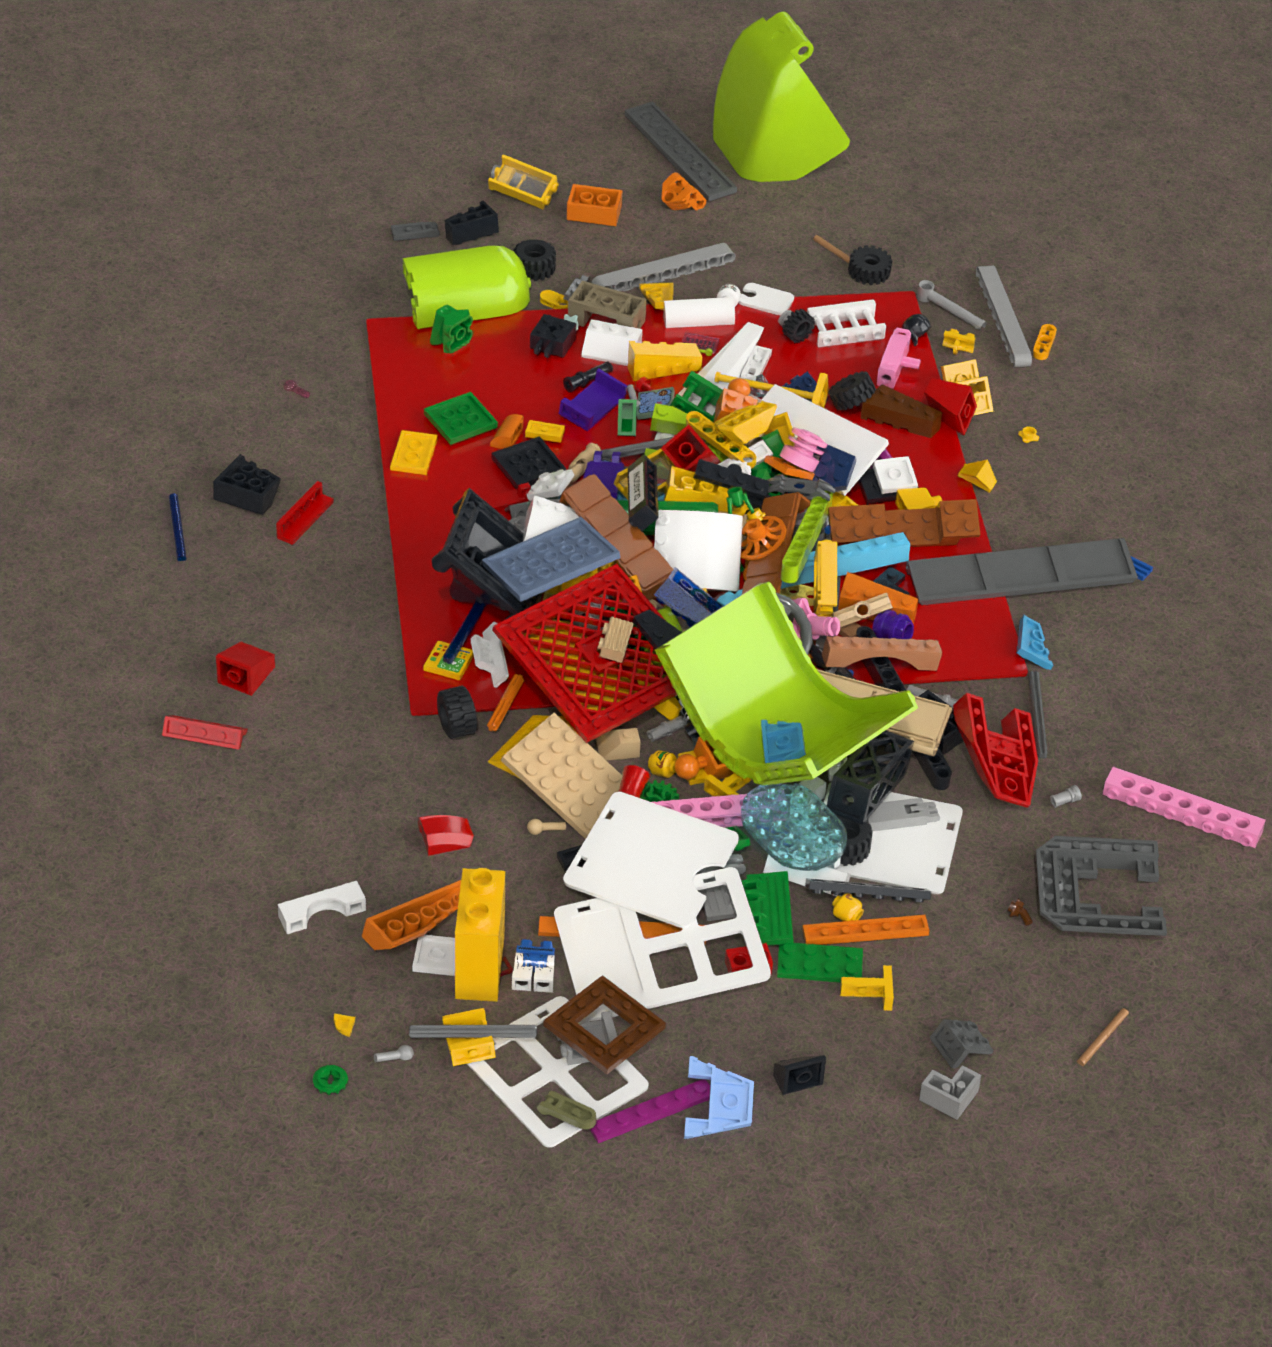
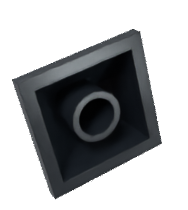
(799, 1073)

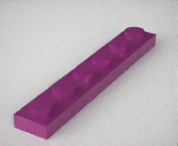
(651, 1110)

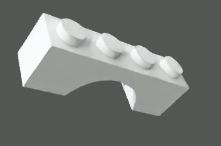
(343, 898)

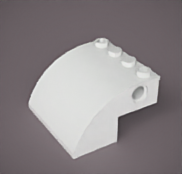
(702, 546)

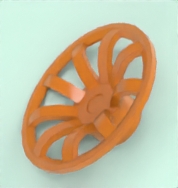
(756, 532)

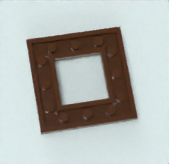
(607, 1057)

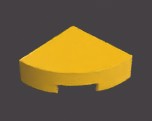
(344, 1024)

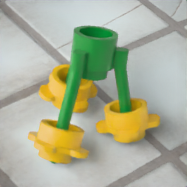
(739, 504)

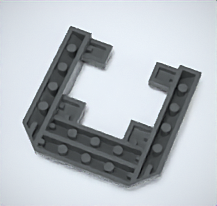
(1069, 858)

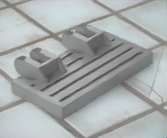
(718, 900)

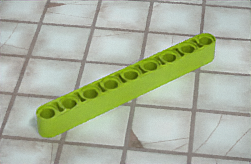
(805, 538)

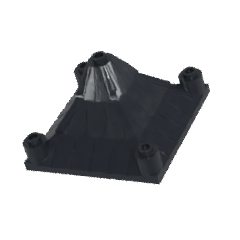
(475, 535)

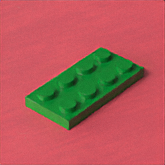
(819, 962)

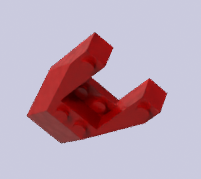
(1002, 761)

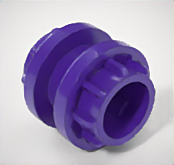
(890, 625)

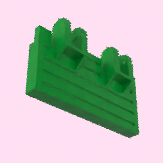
(770, 906)

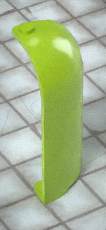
(480, 279)

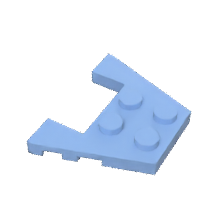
(728, 1102)

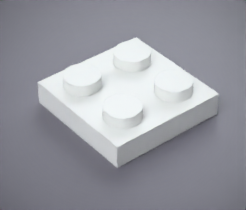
(894, 474)
(551, 484)
(435, 955)

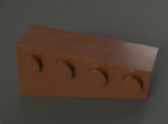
(901, 411)

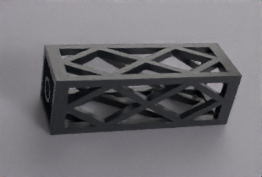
(857, 784)

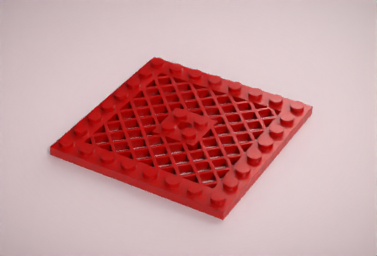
(585, 721)

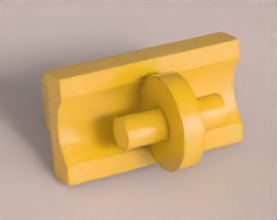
(959, 342)

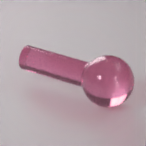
(291, 385)

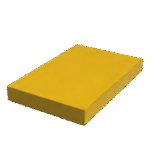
(414, 452)

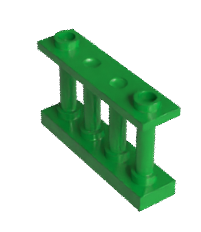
(702, 388)

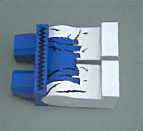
(537, 960)

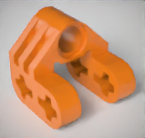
(680, 199)

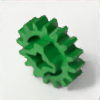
(659, 792)

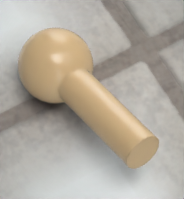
(536, 826)

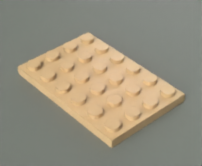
(565, 773)

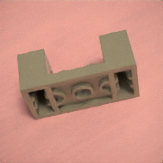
(593, 298)

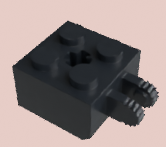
(552, 336)

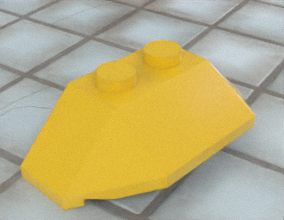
(747, 422)

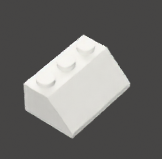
(609, 342)

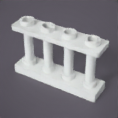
(847, 312)

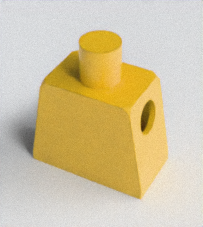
(916, 499)

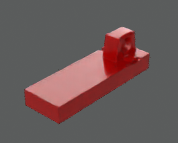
(503, 500)

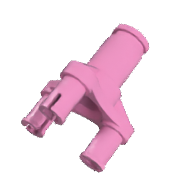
(820, 625)

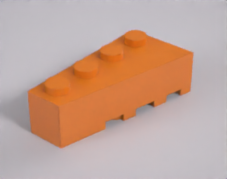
(861, 589)

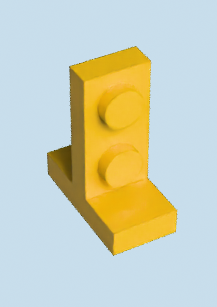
(728, 786)
(870, 987)

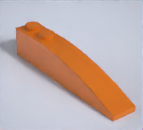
(411, 918)

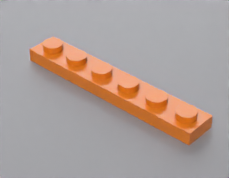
(866, 930)

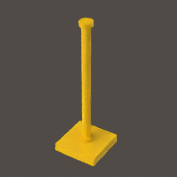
(818, 397)

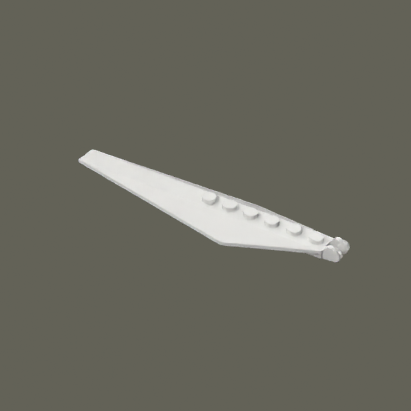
(728, 361)

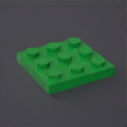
(460, 418)

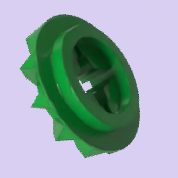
(322, 1076)

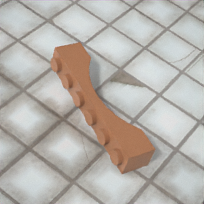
(846, 650)

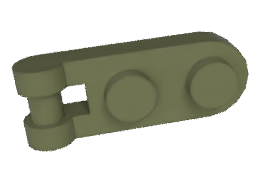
(568, 1110)

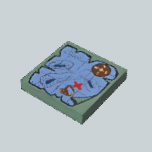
(649, 398)

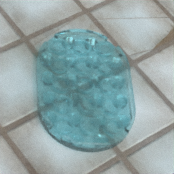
(794, 826)

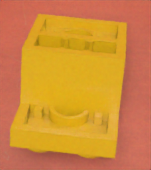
(967, 374)

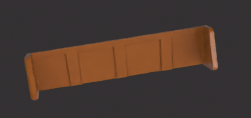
(603, 512)
(769, 568)

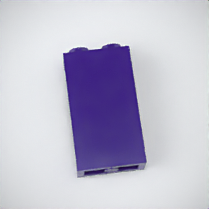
(593, 401)

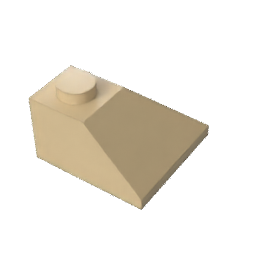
(619, 744)

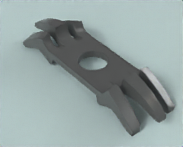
(814, 488)

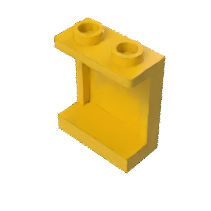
(469, 1049)

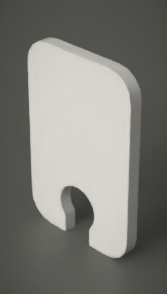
(766, 299)

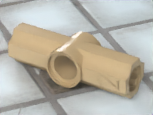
(875, 606)

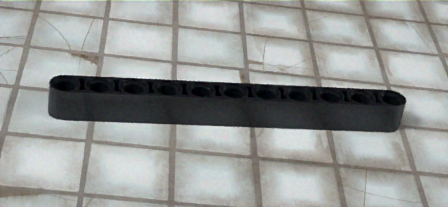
(884, 675)

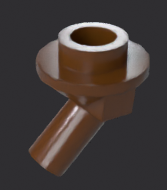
(1016, 909)

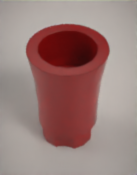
(633, 780)

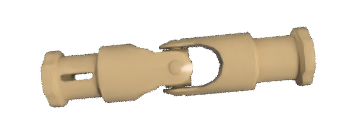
(580, 462)

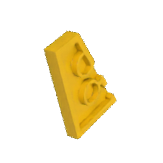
(657, 293)

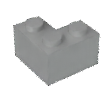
(948, 1094)

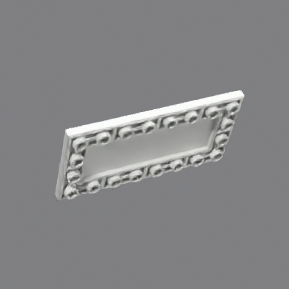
(831, 429)

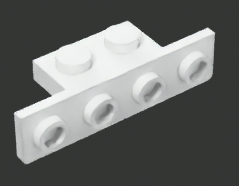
(490, 655)

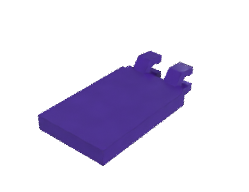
(606, 470)

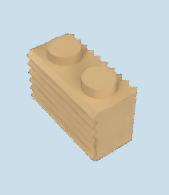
(616, 639)

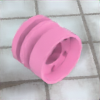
(803, 449)

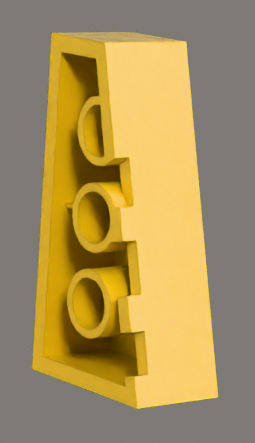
(662, 359)
(685, 488)

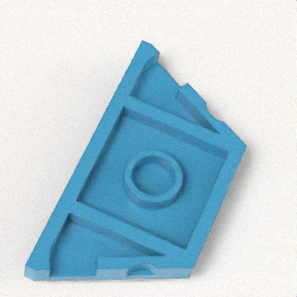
(782, 741)

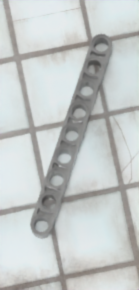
(666, 268)
(1004, 316)

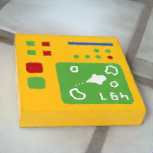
(454, 670)

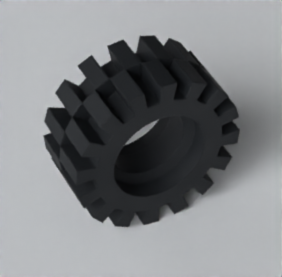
(798, 325)

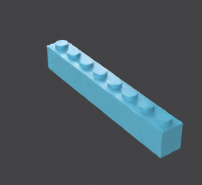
(861, 556)

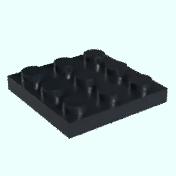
(526, 461)

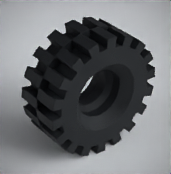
(870, 265)
(851, 390)

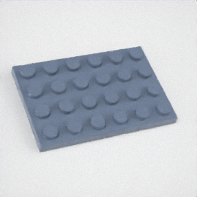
(550, 559)

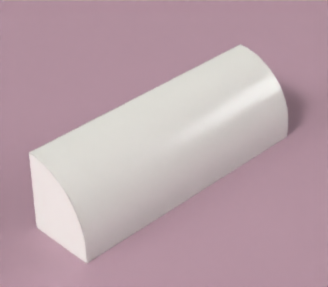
(699, 312)
(800, 876)

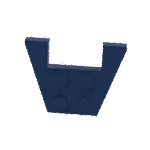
(834, 468)

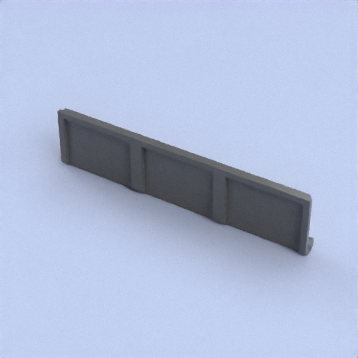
(1021, 571)

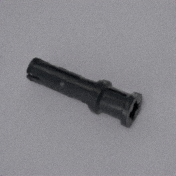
(581, 379)

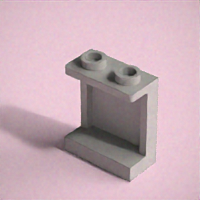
(602, 1029)

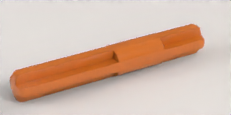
(505, 702)

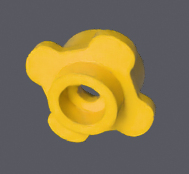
(1028, 434)

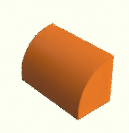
(508, 432)

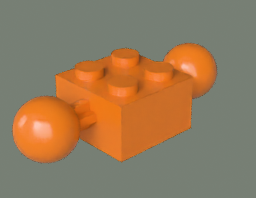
(733, 398)
(688, 766)

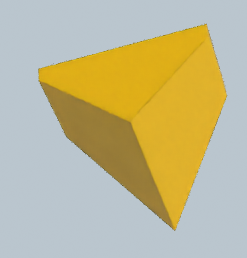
(979, 474)

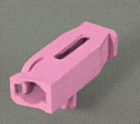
(895, 358)

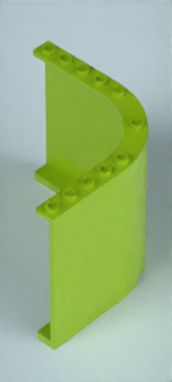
(753, 668)

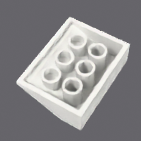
(545, 515)

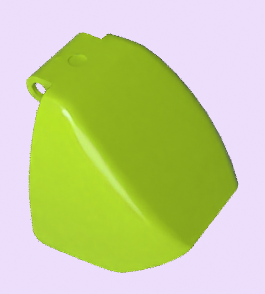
(768, 109)

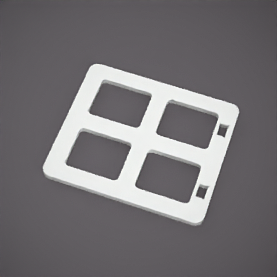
(556, 1071)

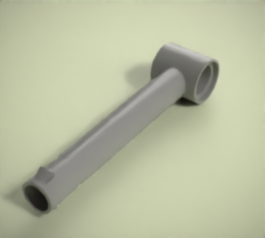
(926, 293)

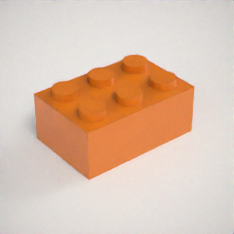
(594, 205)

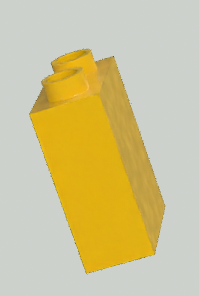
(479, 934)

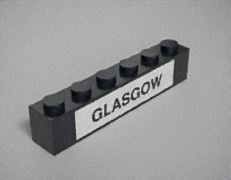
(642, 493)

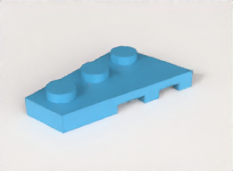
(1030, 643)

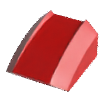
(445, 833)

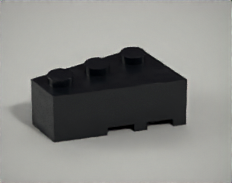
(472, 224)

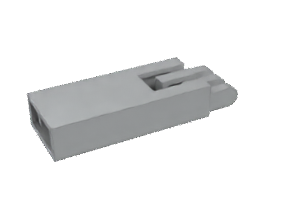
(903, 814)

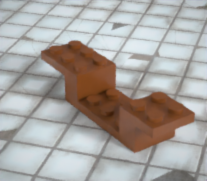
(921, 526)

